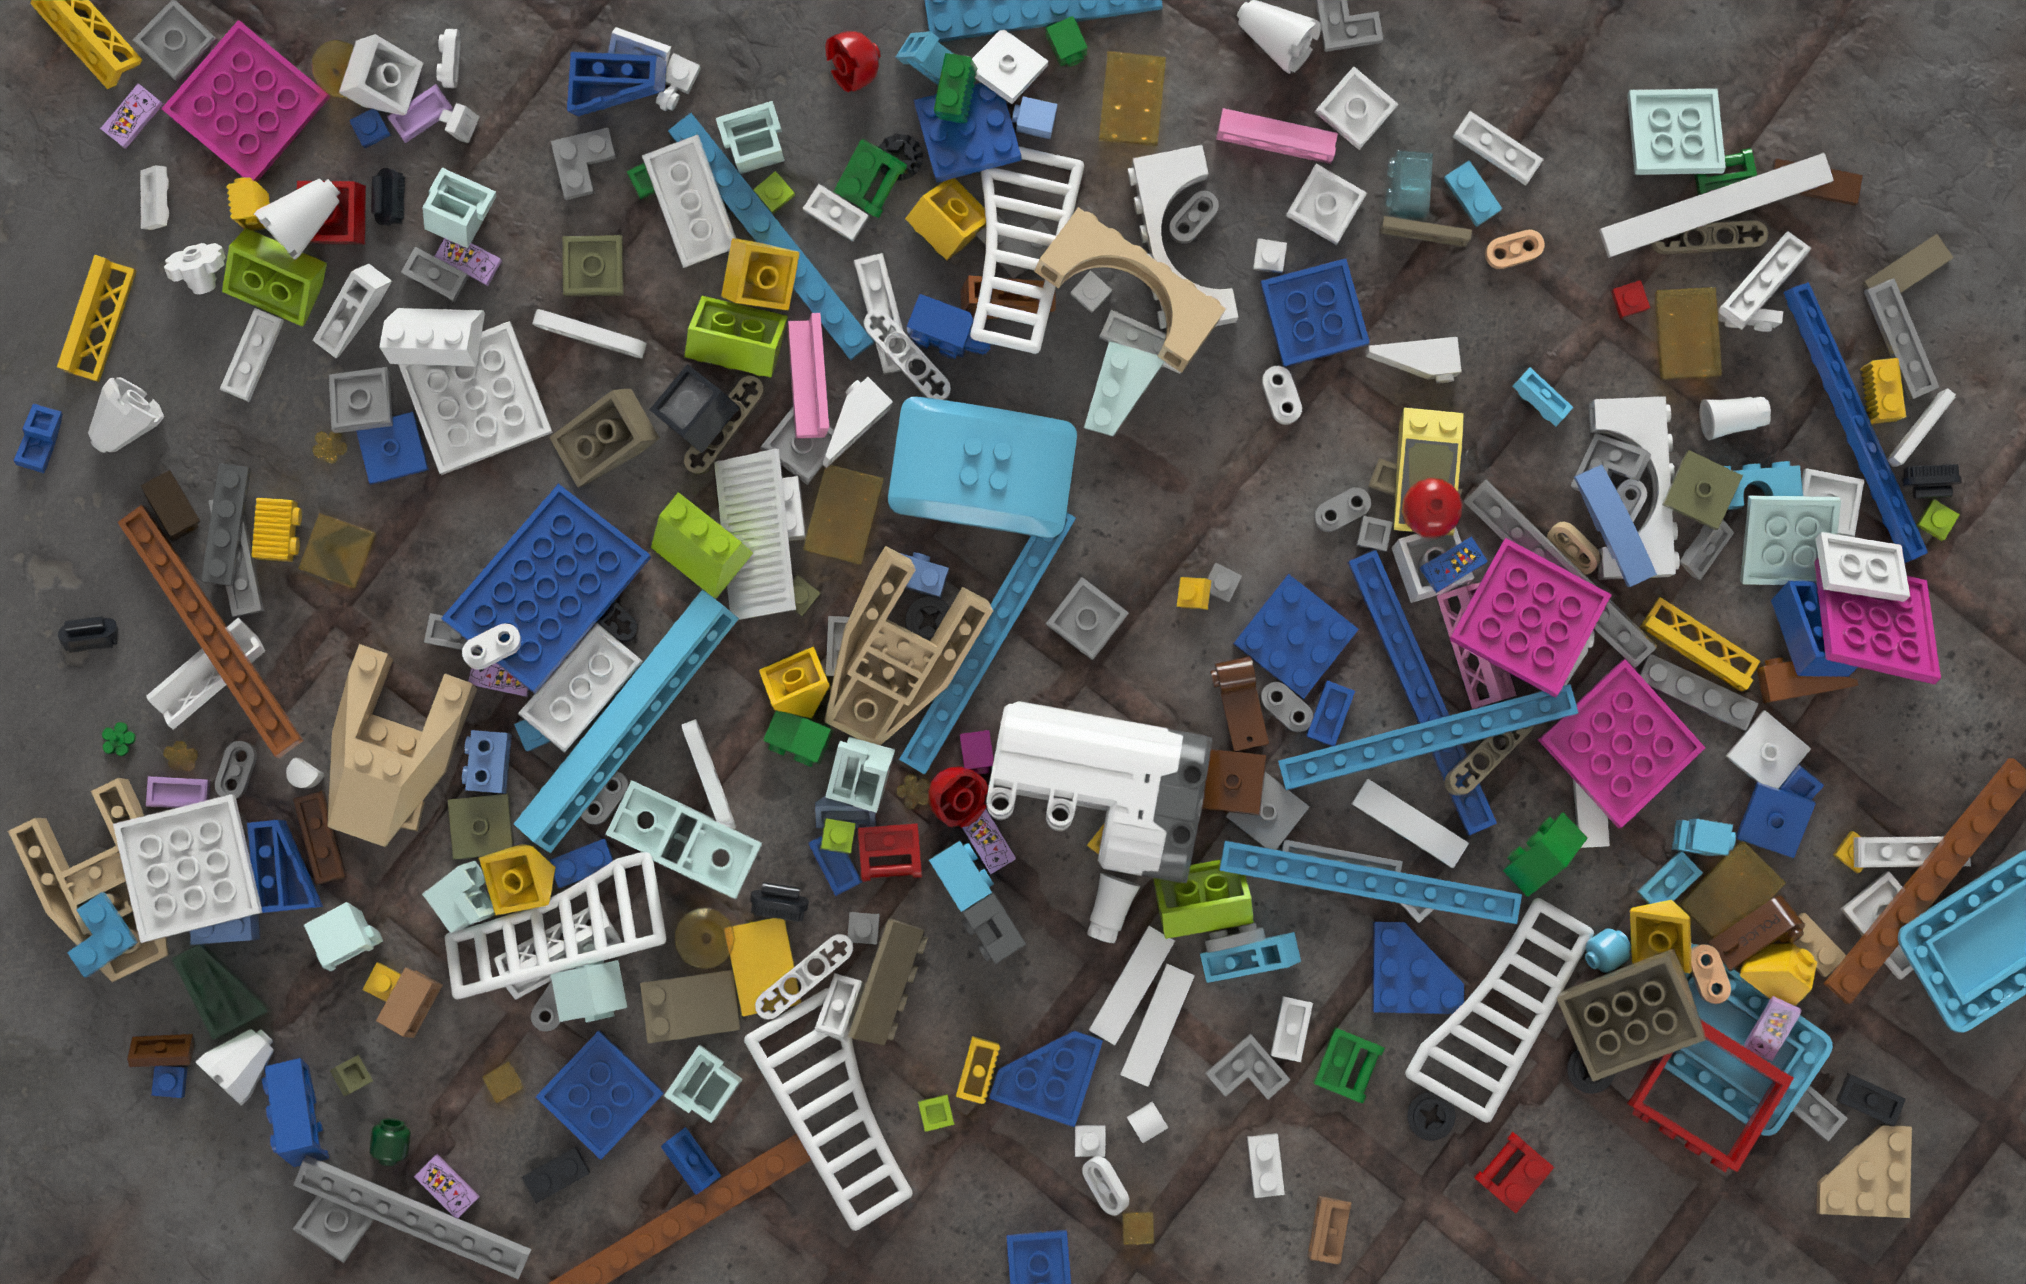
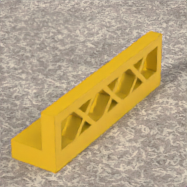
(79, 36)
(86, 314)
(1696, 652)

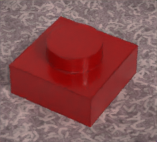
(1630, 299)

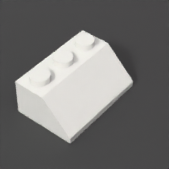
(432, 336)

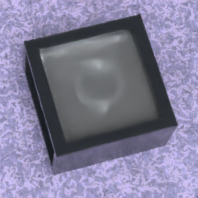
(694, 408)

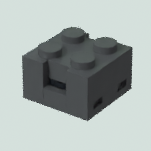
(993, 928)

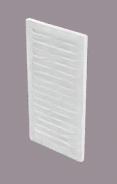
(756, 515)

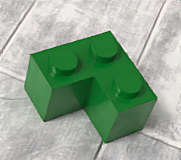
(798, 736)
(1546, 853)

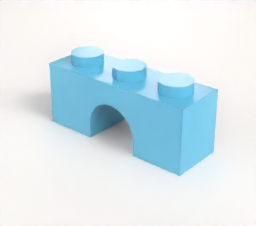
(1774, 481)
(1703, 837)

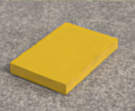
(759, 960)

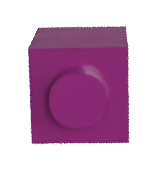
(977, 751)

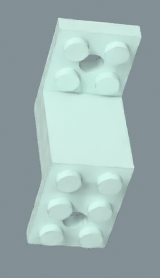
(684, 839)

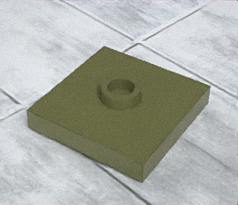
(593, 266)
(1702, 490)
(480, 825)

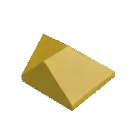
(796, 683)
(517, 879)
(1660, 929)

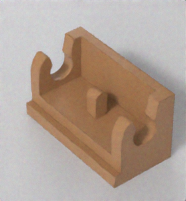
(409, 1003)
(1329, 1230)

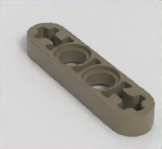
(1710, 241)
(730, 428)
(1493, 758)

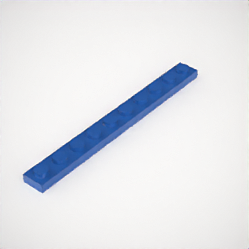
(1855, 421)
(1415, 678)

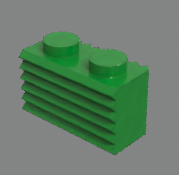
(955, 88)

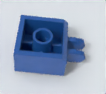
(943, 328)

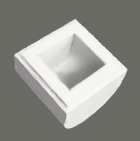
(303, 774)
(1147, 1122)

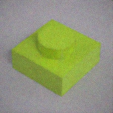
(774, 192)
(1937, 520)
(837, 836)
(936, 1113)

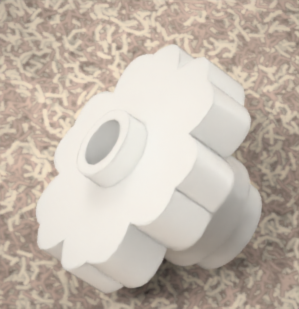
(196, 266)

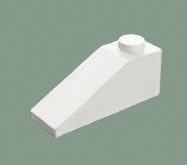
(351, 308)
(1425, 358)
(861, 410)

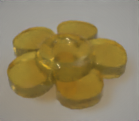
(329, 446)
(180, 756)
(913, 791)

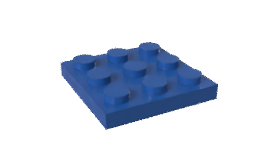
(971, 146)
(1314, 312)
(1295, 636)
(600, 1094)

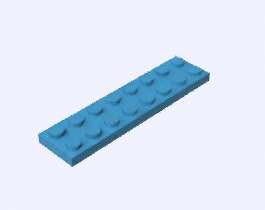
(976, 18)

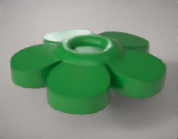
(118, 739)

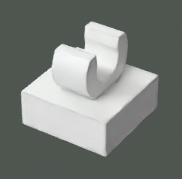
(460, 122)

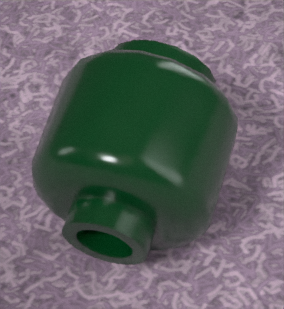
(390, 1141)

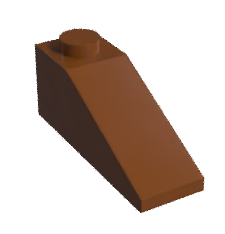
(971, 290)
(1781, 682)

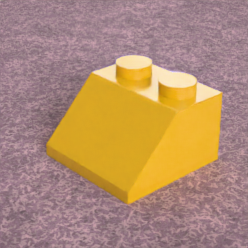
(948, 217)
(760, 274)
(1781, 972)

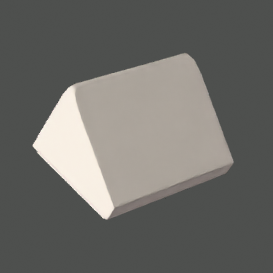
(840, 1007)

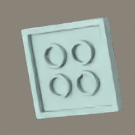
(1676, 131)
(1783, 535)

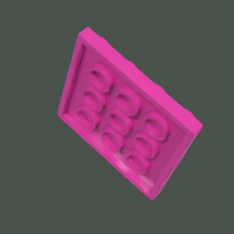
(246, 102)
(1530, 617)
(1881, 632)
(1622, 744)

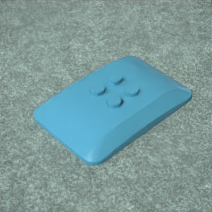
(982, 467)
(1973, 946)
(1728, 1080)

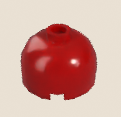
(854, 59)
(1432, 508)
(957, 796)

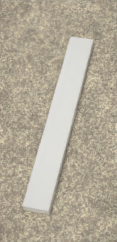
(1716, 205)

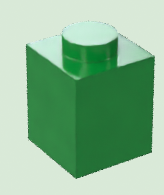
(1067, 42)

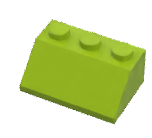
(270, 279)
(735, 336)
(698, 546)
(1205, 902)

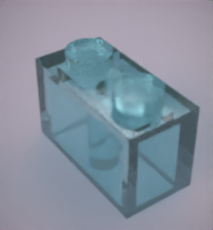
(1410, 184)

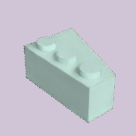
(1120, 385)

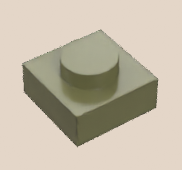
(804, 595)
(351, 1075)

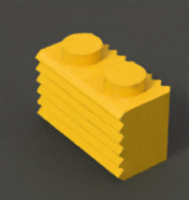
(245, 199)
(1883, 391)
(276, 529)
(978, 1070)

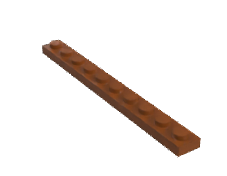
(210, 632)
(1928, 880)
(689, 1214)

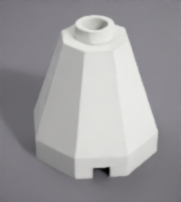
(122, 415)
(238, 1063)

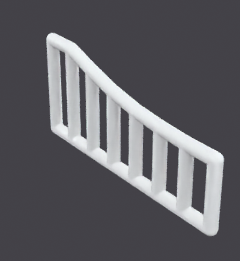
(993, 255)
(562, 901)
(1474, 1004)
(797, 1117)

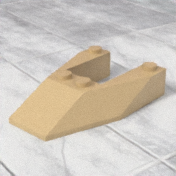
(888, 671)
(380, 765)
(67, 888)

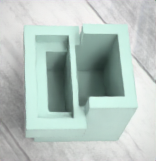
(752, 137)
(456, 207)
(860, 773)
(460, 898)
(341, 935)
(589, 991)
(703, 1085)

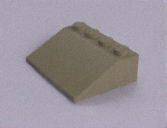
(887, 982)
(1632, 1015)

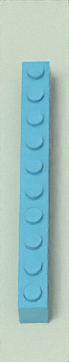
(625, 721)

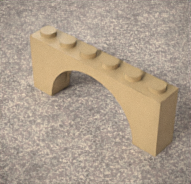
(1090, 244)

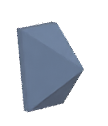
(842, 811)

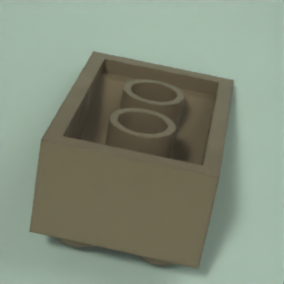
(604, 436)
(690, 1006)

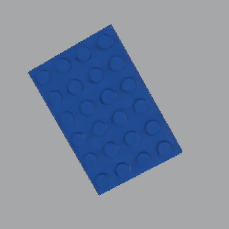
(549, 585)

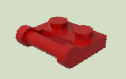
(888, 842)
(1522, 1177)

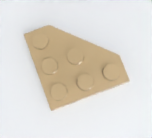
(1871, 1177)

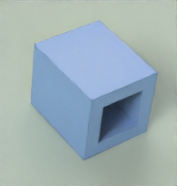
(1035, 117)

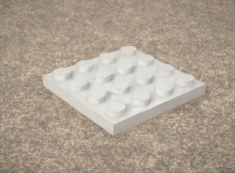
(477, 408)
(187, 868)

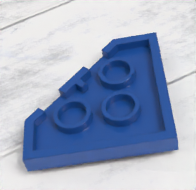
(1410, 975)
(1050, 1078)

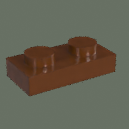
(161, 1050)

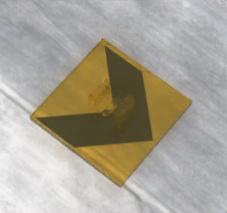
(337, 551)

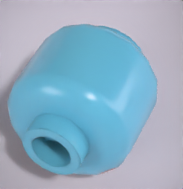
(1607, 950)

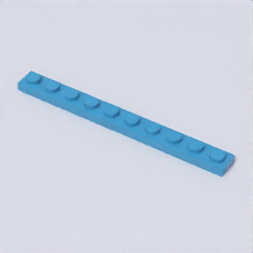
(766, 229)
(1006, 609)
(1427, 737)
(1370, 882)

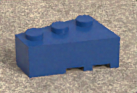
(611, 80)
(1801, 626)
(279, 868)
(292, 1112)

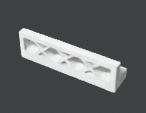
(198, 679)
(556, 949)

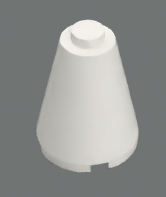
(1279, 32)
(299, 215)

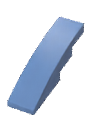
(1615, 525)

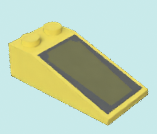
(1426, 449)

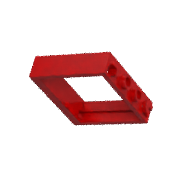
(1755, 1125)

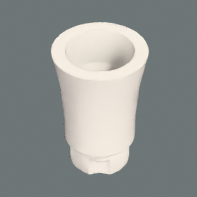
(1733, 415)
(1111, 907)

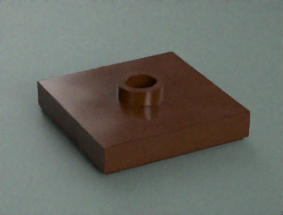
(1234, 782)

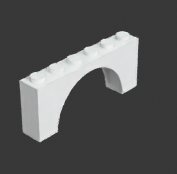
(1157, 183)
(1643, 425)

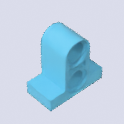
(924, 54)

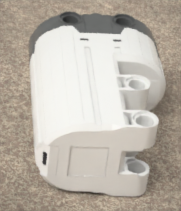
(1135, 771)

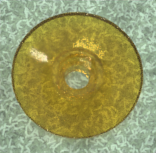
(328, 56)
(689, 938)

